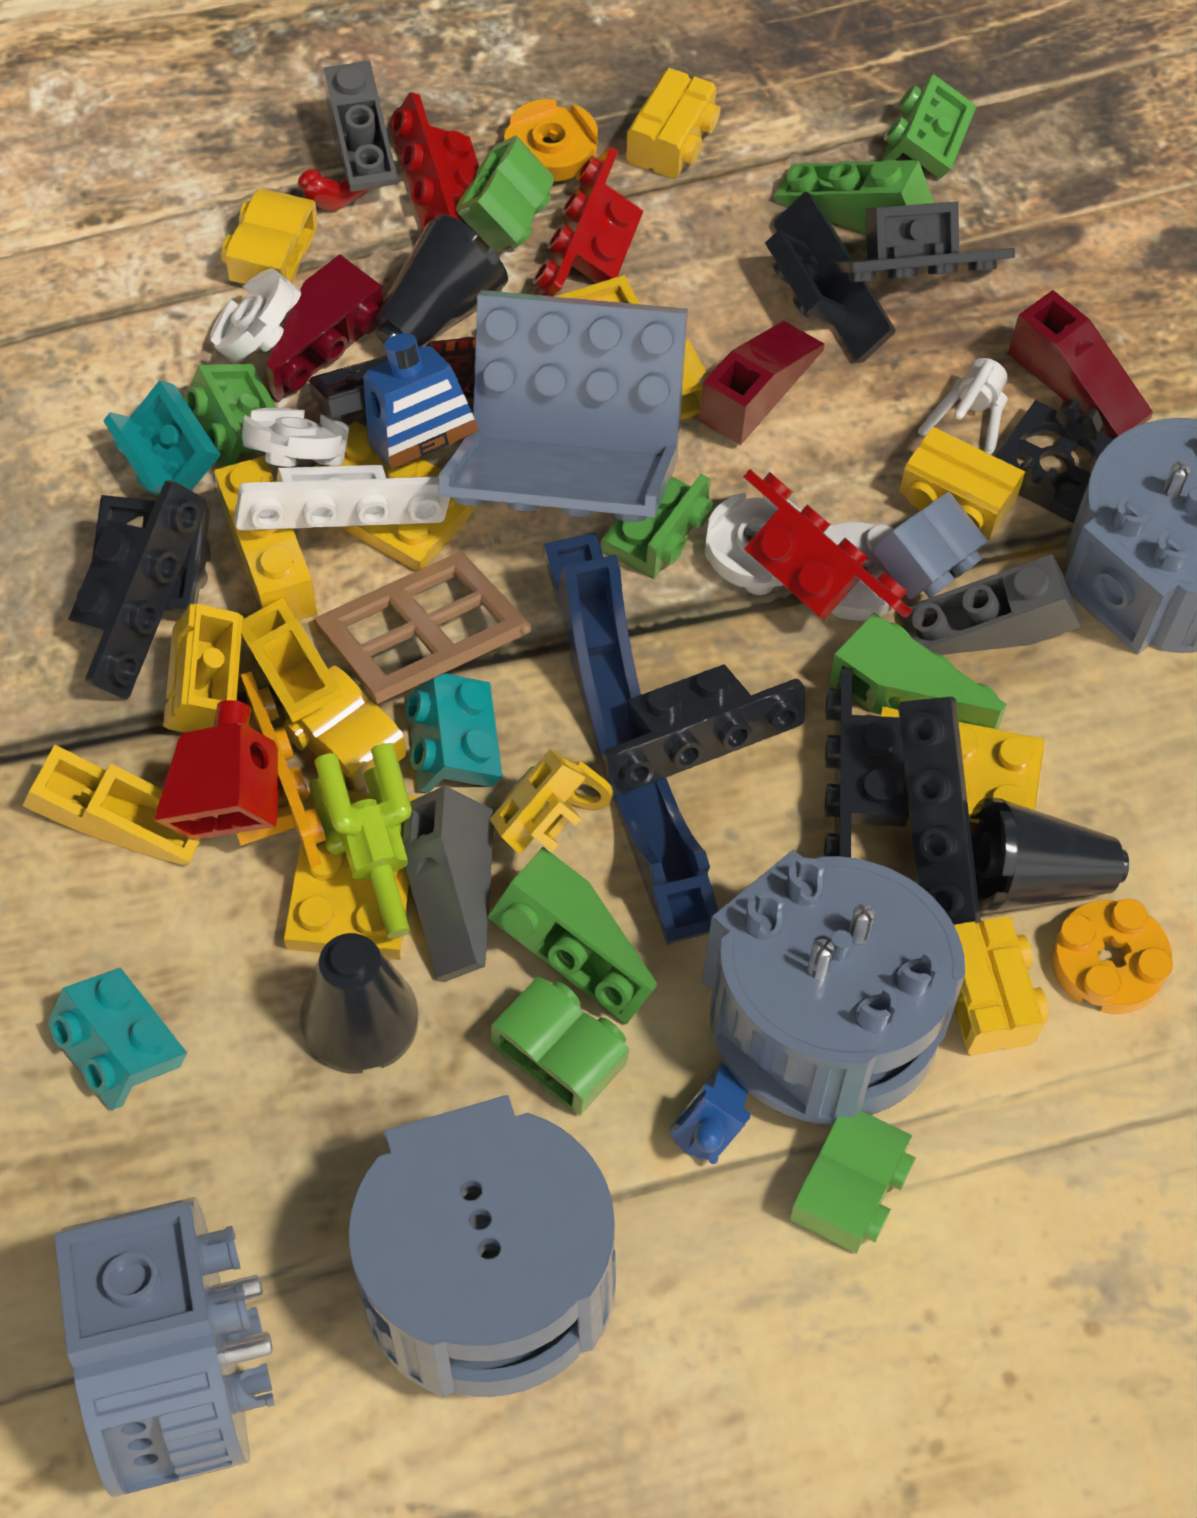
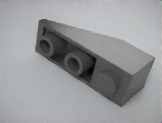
(359, 126)
(997, 611)
(450, 877)

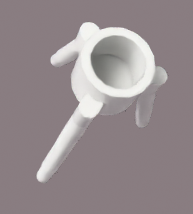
(978, 391)

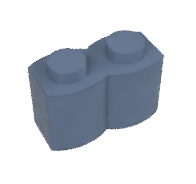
(930, 546)

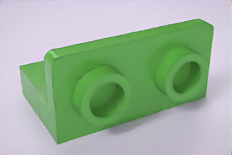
(930, 126)
(221, 399)
(661, 538)

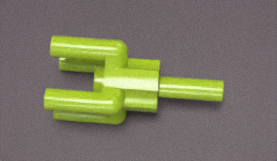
(369, 828)

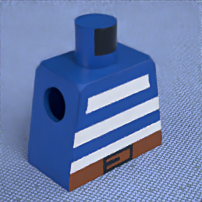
(413, 403)

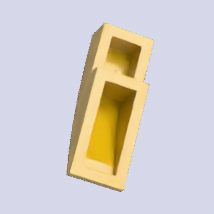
(289, 660)
(106, 806)

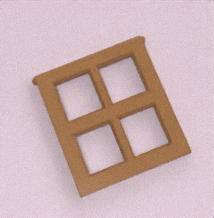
(444, 653)

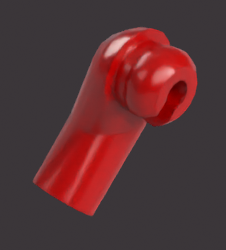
(326, 192)

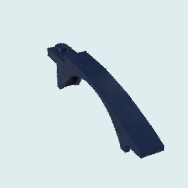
(602, 659)

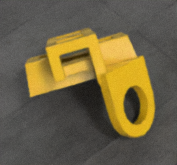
(542, 799)

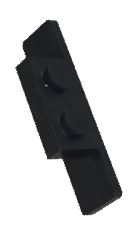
(916, 237)
(801, 255)
(132, 585)
(697, 723)
(867, 770)
(939, 805)

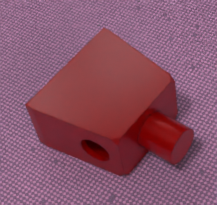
(221, 778)

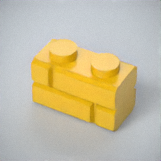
(672, 124)
(975, 479)
(202, 666)
(997, 996)

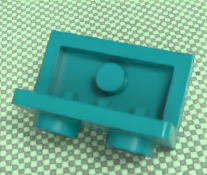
(163, 440)
(453, 732)
(113, 1035)

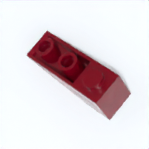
(331, 314)
(1076, 362)
(755, 379)

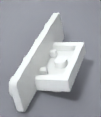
(338, 498)

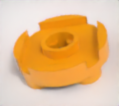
(572, 128)
(1132, 931)

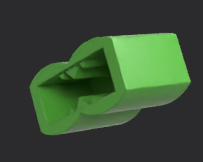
(506, 195)
(560, 1043)
(851, 1180)

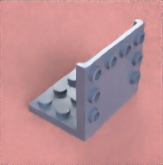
(572, 406)

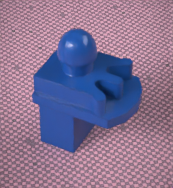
(712, 1117)

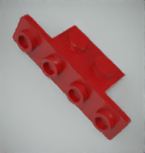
(434, 161)
(595, 231)
(808, 560)

